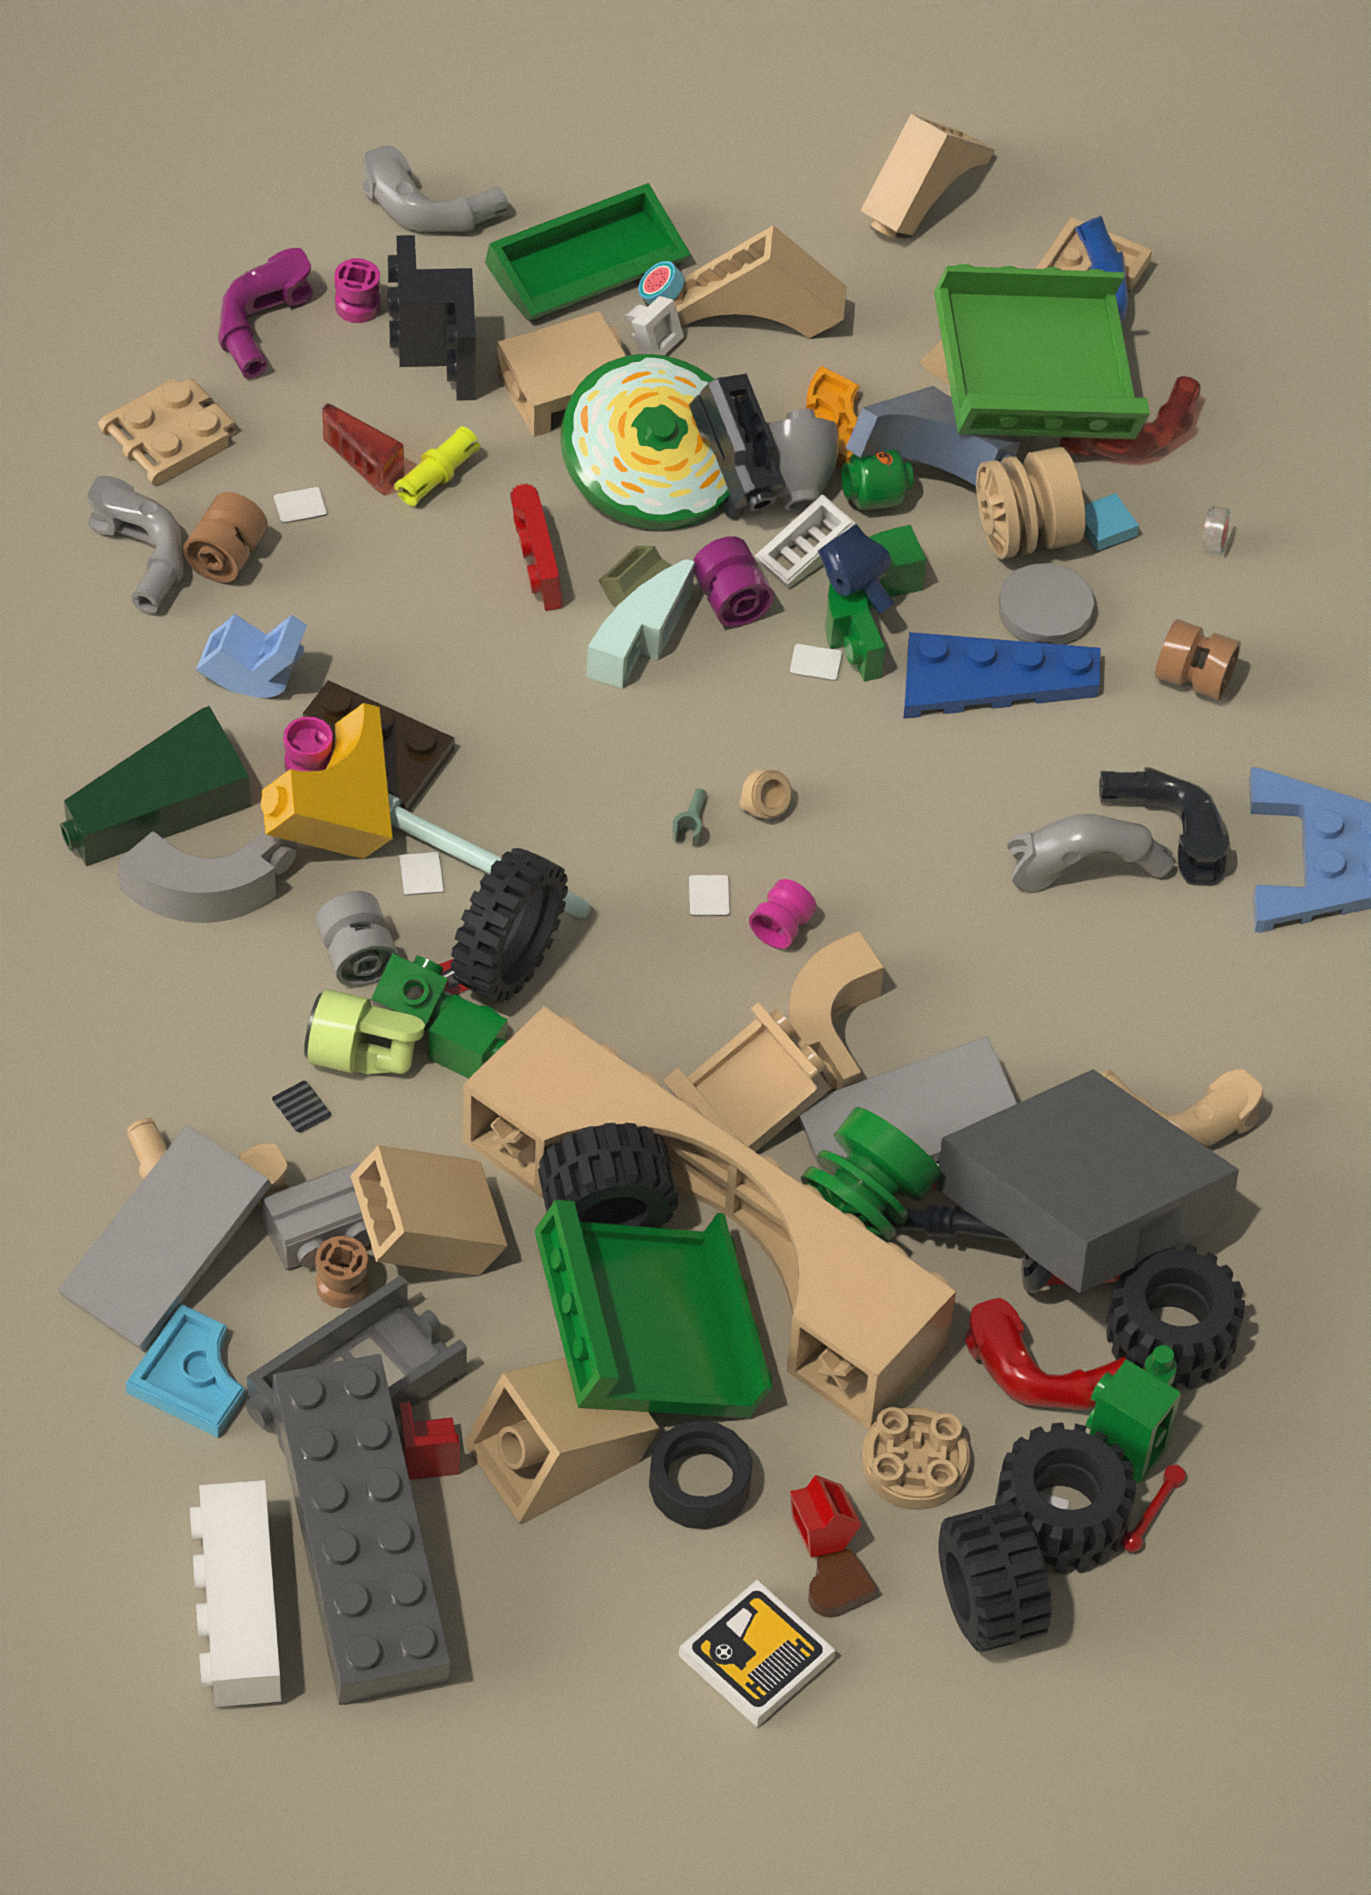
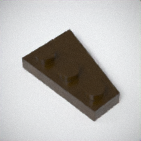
(410, 747)

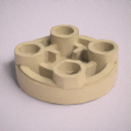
(915, 1457)

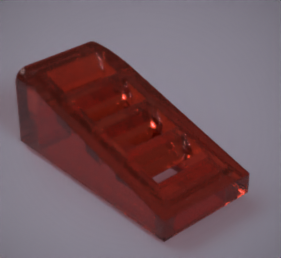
(364, 448)

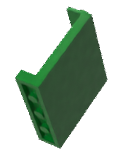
(653, 1316)

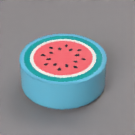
(661, 280)

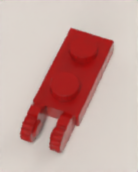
(536, 543)

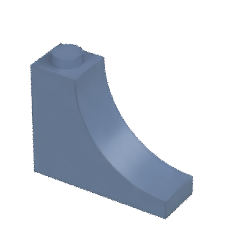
(925, 430)

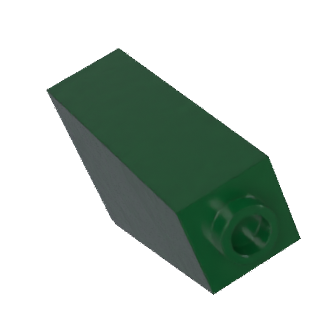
(162, 788)

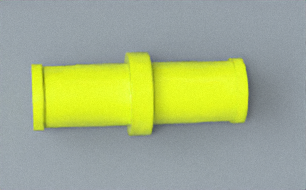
(437, 466)

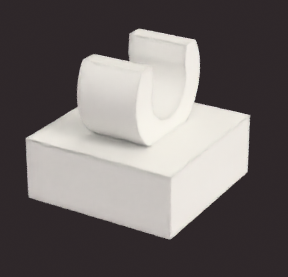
(655, 326)

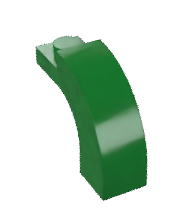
(849, 616)

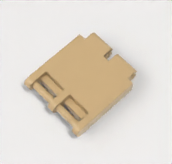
(172, 426)

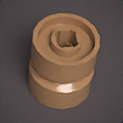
(225, 537)
(1181, 654)

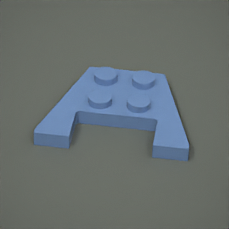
(1334, 850)

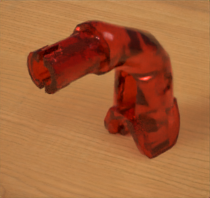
(1171, 422)

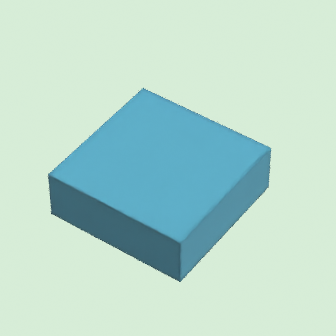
(1109, 522)

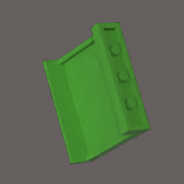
(1037, 353)

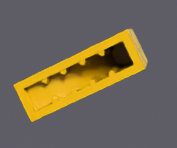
(339, 806)

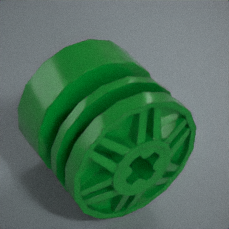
(875, 1169)

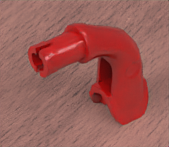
(998, 1342)

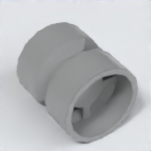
(355, 938)

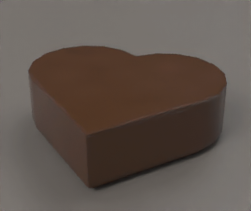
(839, 1584)

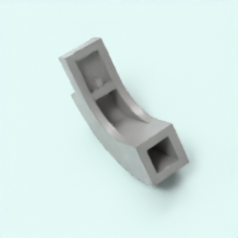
(204, 888)

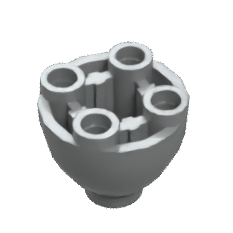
(804, 456)

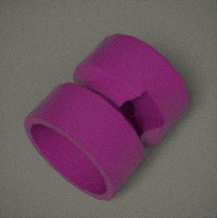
(732, 581)

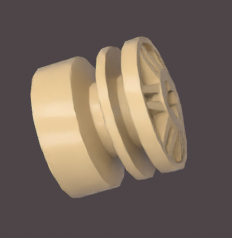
(1030, 502)

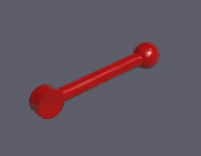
(1172, 1478)

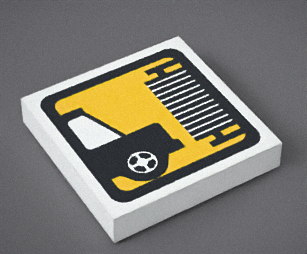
(756, 1653)

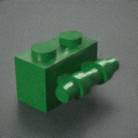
(1138, 1409)

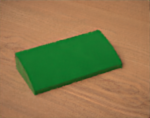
(585, 252)

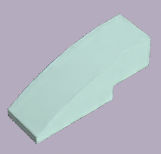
(640, 625)

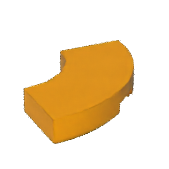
(834, 400)

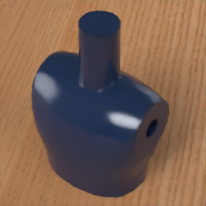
(856, 564)

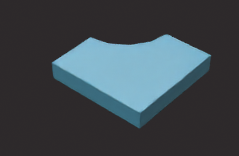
(187, 1375)

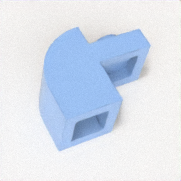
(250, 660)

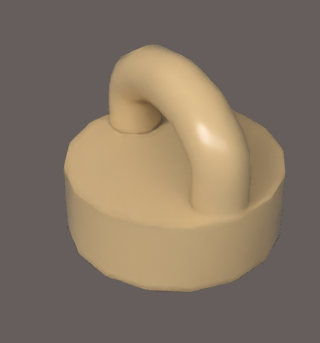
(766, 794)

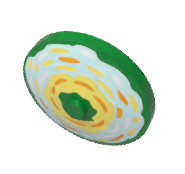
(638, 445)

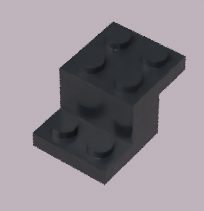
(433, 317)

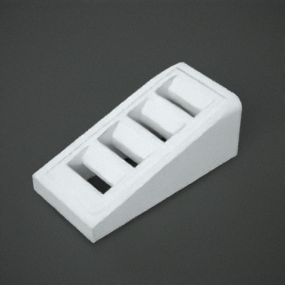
(817, 514)

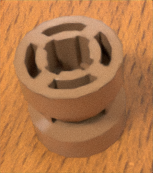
(342, 1271)

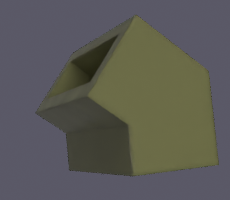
(631, 572)

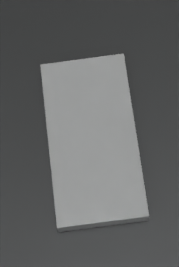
(919, 1099)
(165, 1237)

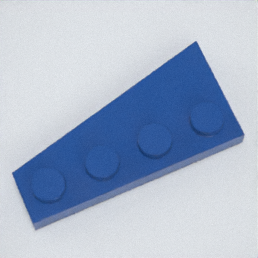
(968, 671)

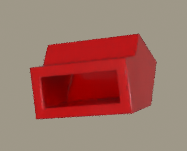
(824, 1516)

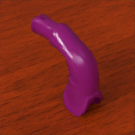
(258, 289)

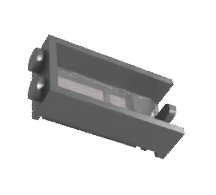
(381, 1323)

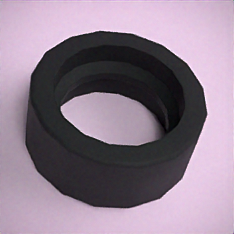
(700, 1438)

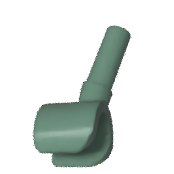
(691, 818)

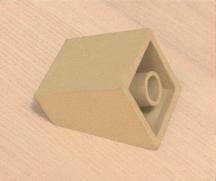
(545, 1447)

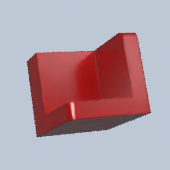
(428, 1445)

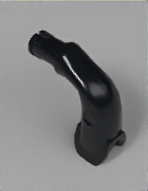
(1203, 842)

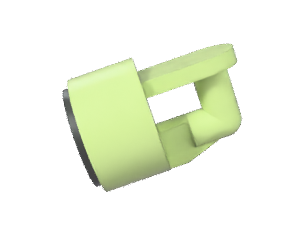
(340, 1030)

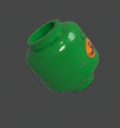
(877, 480)

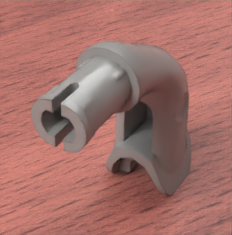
(392, 185)
(140, 517)
(1070, 839)

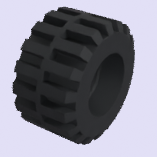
(612, 1175)
(1183, 1282)
(1075, 1462)
(994, 1576)

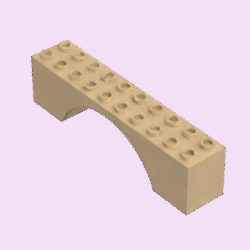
(858, 1305)

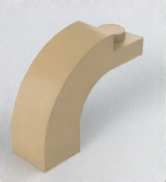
(825, 988)

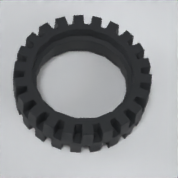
(509, 924)

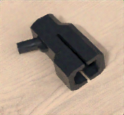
(741, 442)

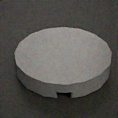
(1046, 604)

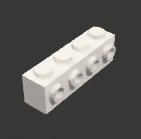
(239, 1594)

